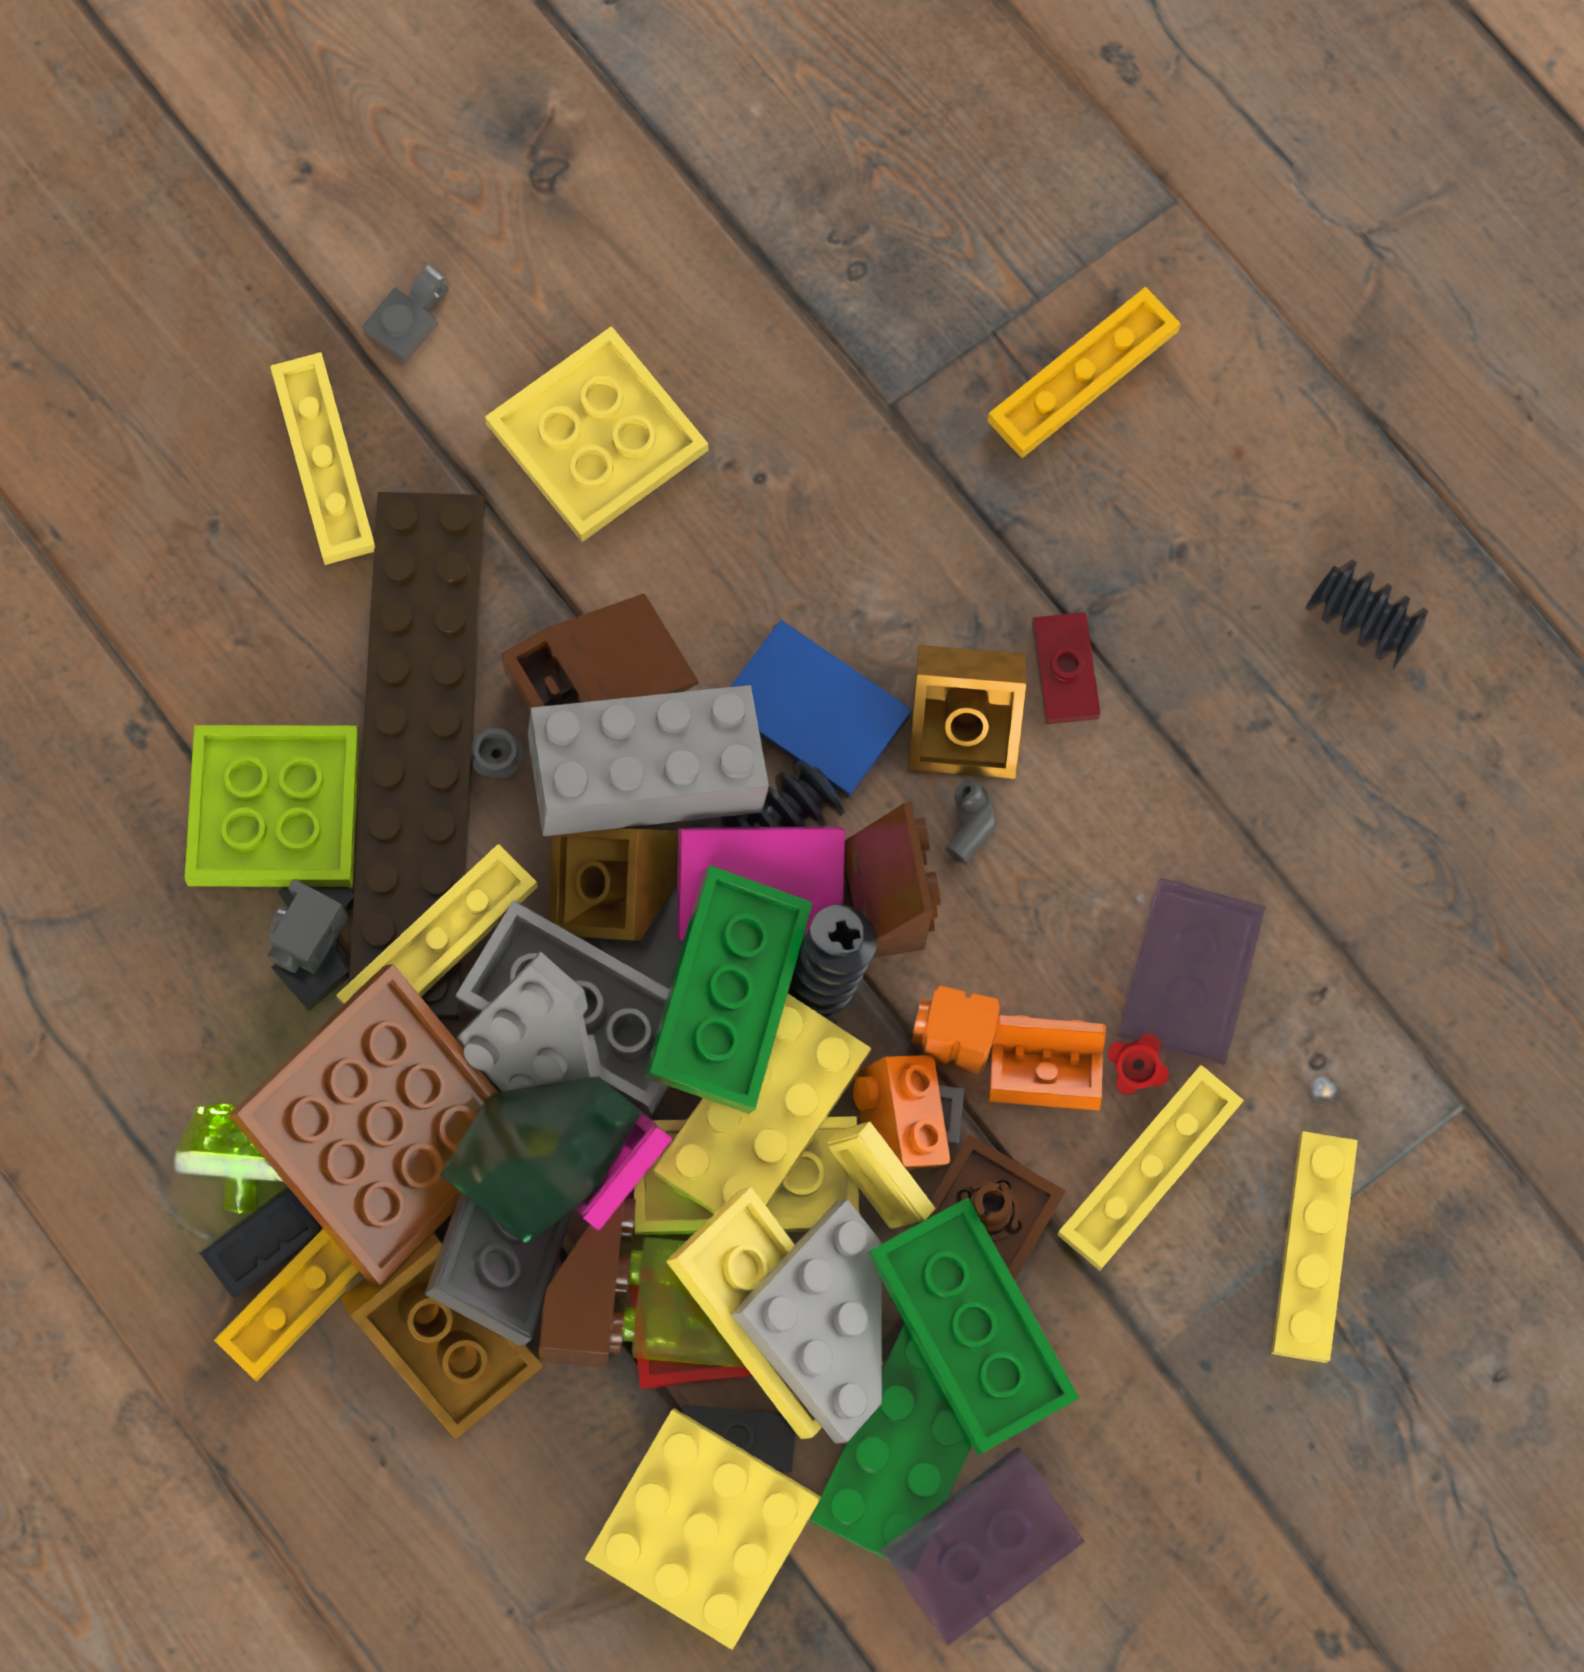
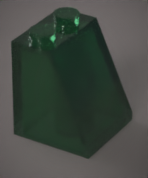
(540, 1151)

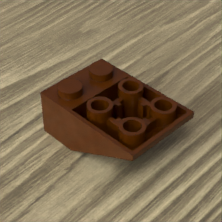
(599, 658)
(890, 882)
(581, 1296)

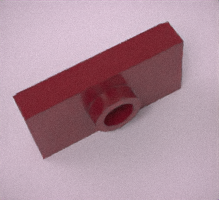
(1066, 668)

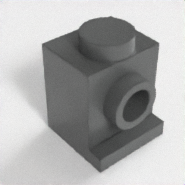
(305, 929)

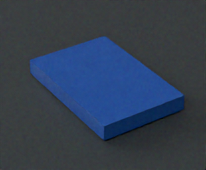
(820, 708)

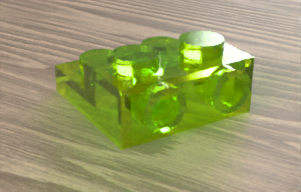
(667, 1317)

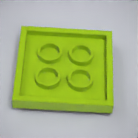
(272, 805)

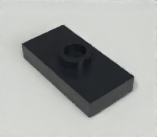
(260, 1241)
(756, 1432)

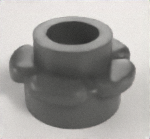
(492, 740)

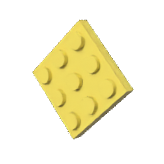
(596, 434)
(703, 1528)

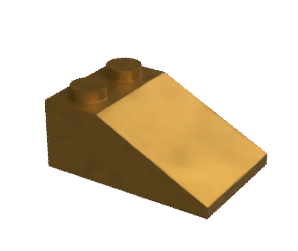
(441, 1354)

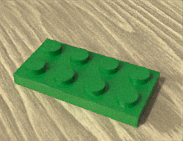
(728, 990)
(973, 1326)
(898, 1460)

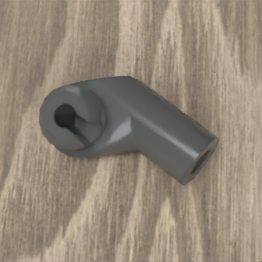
(976, 820)

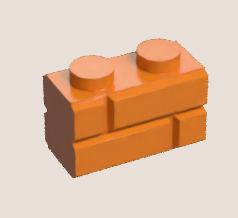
(957, 1028)

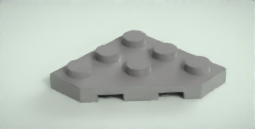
(533, 1031)
(823, 1321)

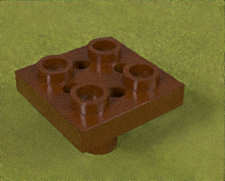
(1027, 1202)

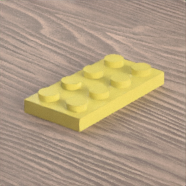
(736, 1150)
(798, 1204)
(722, 1268)

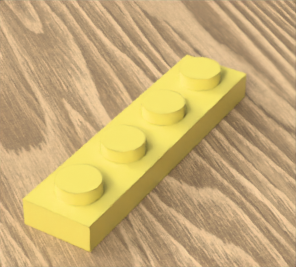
(323, 458)
(452, 924)
(1150, 1167)
(1314, 1247)

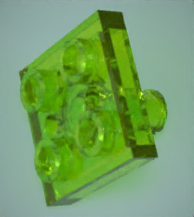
(219, 1148)

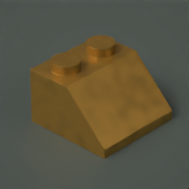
(967, 711)

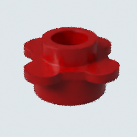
(1150, 1074)

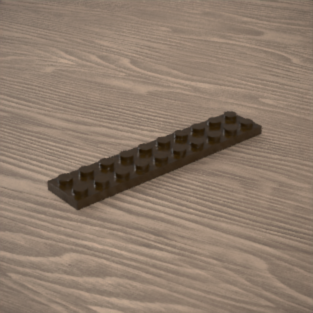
(418, 721)

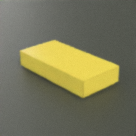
(880, 1175)

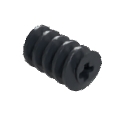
(1368, 611)
(793, 801)
(833, 959)

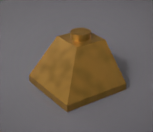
(611, 881)

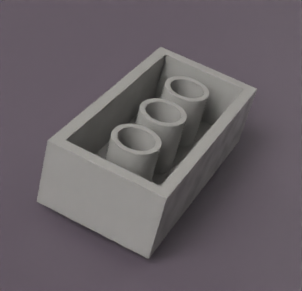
(647, 760)
(620, 1001)

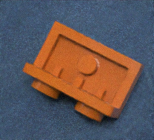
(1047, 1062)
(905, 1108)

